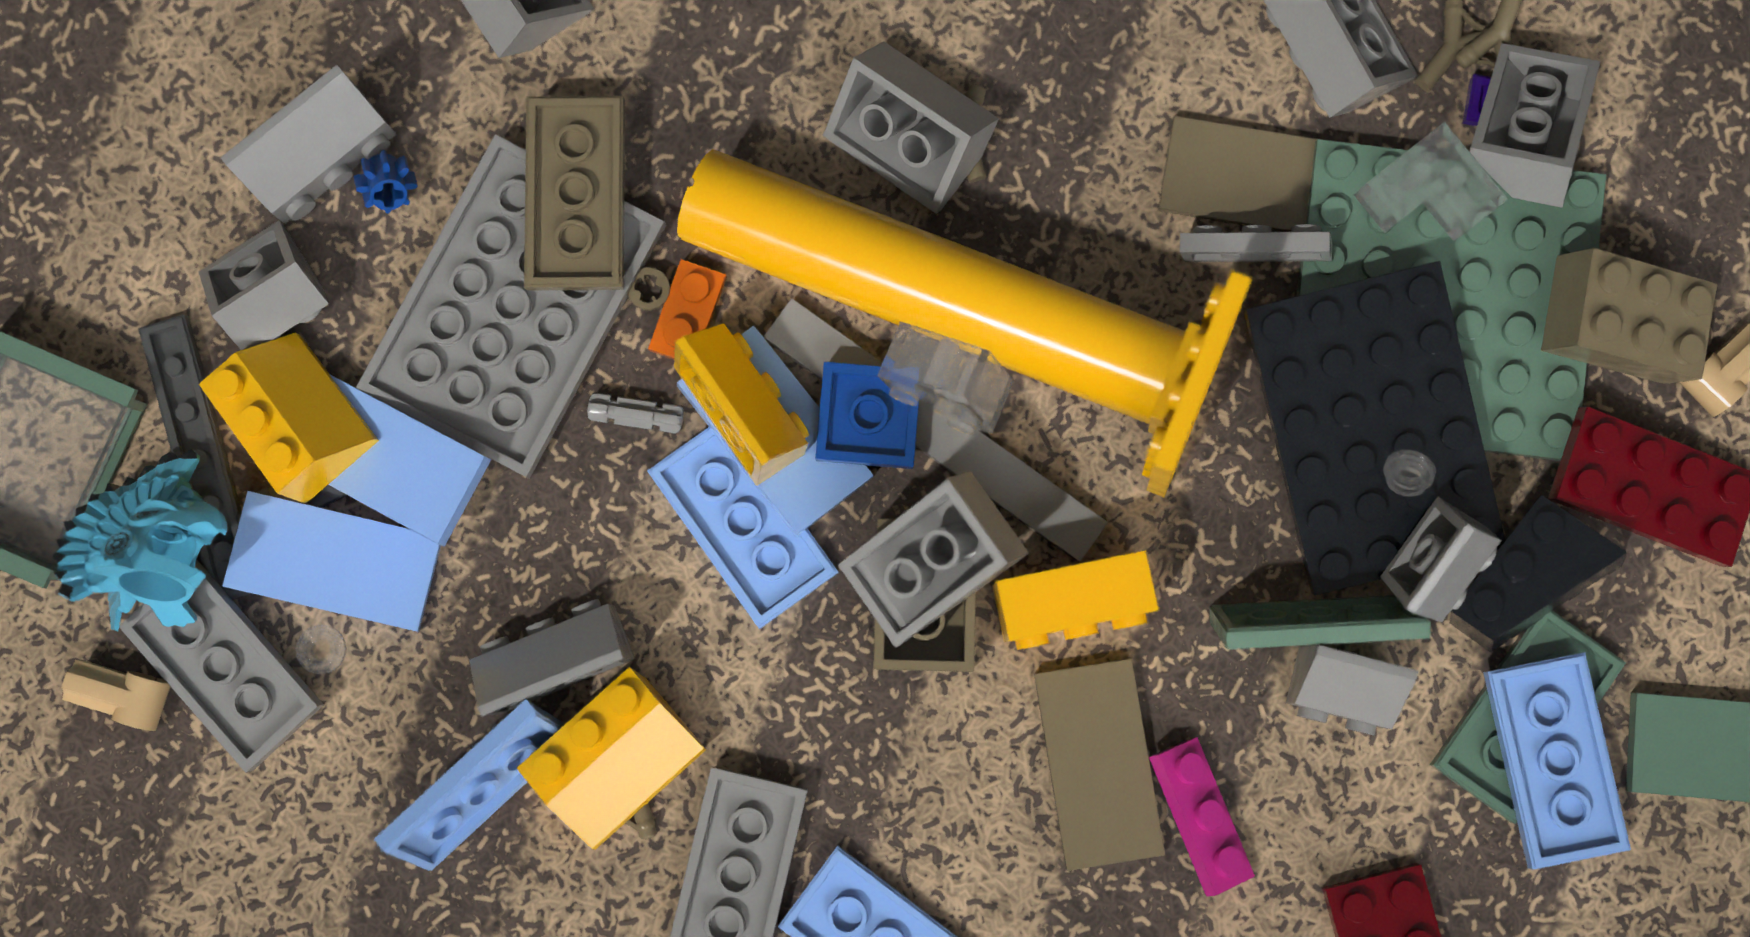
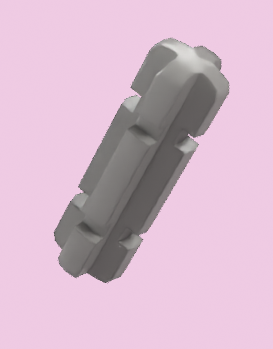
(635, 412)

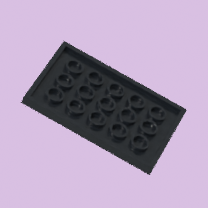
(1347, 386)

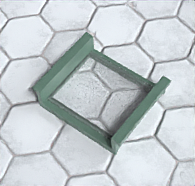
(57, 447)

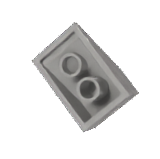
(933, 557)

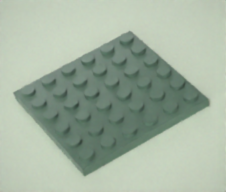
(1494, 281)

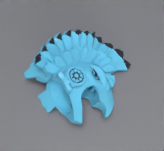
(141, 542)

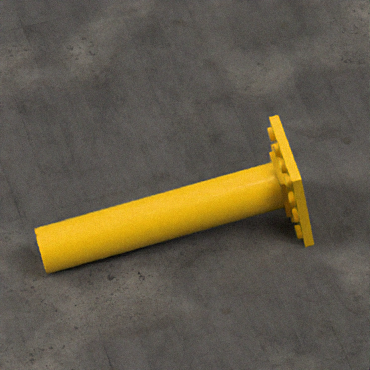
(967, 296)

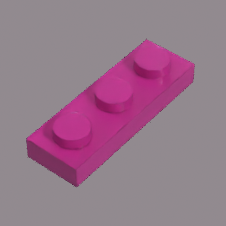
(1202, 817)

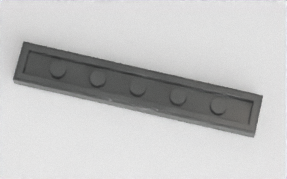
(193, 425)

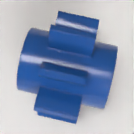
(385, 181)

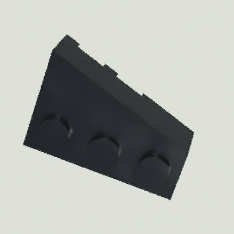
(1534, 572)

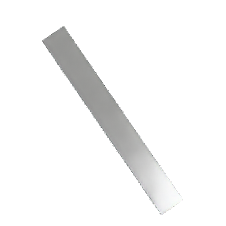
(1002, 475)

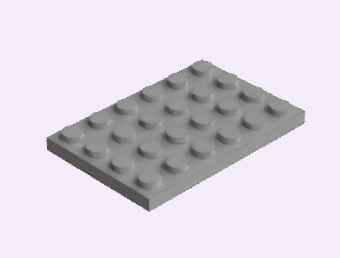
(479, 348)

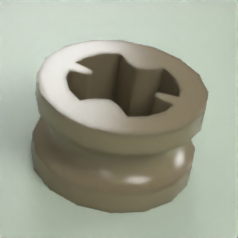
(662, 283)

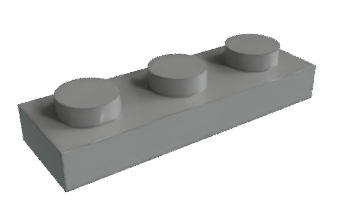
(1256, 244)

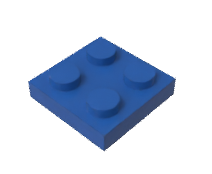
(862, 421)

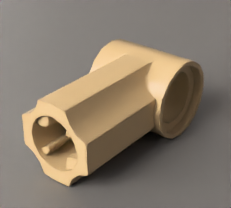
(1724, 374)
(129, 697)

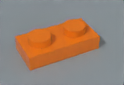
(688, 306)

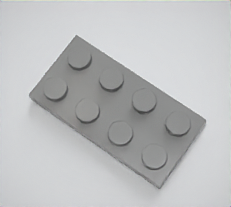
(226, 674)
(739, 857)

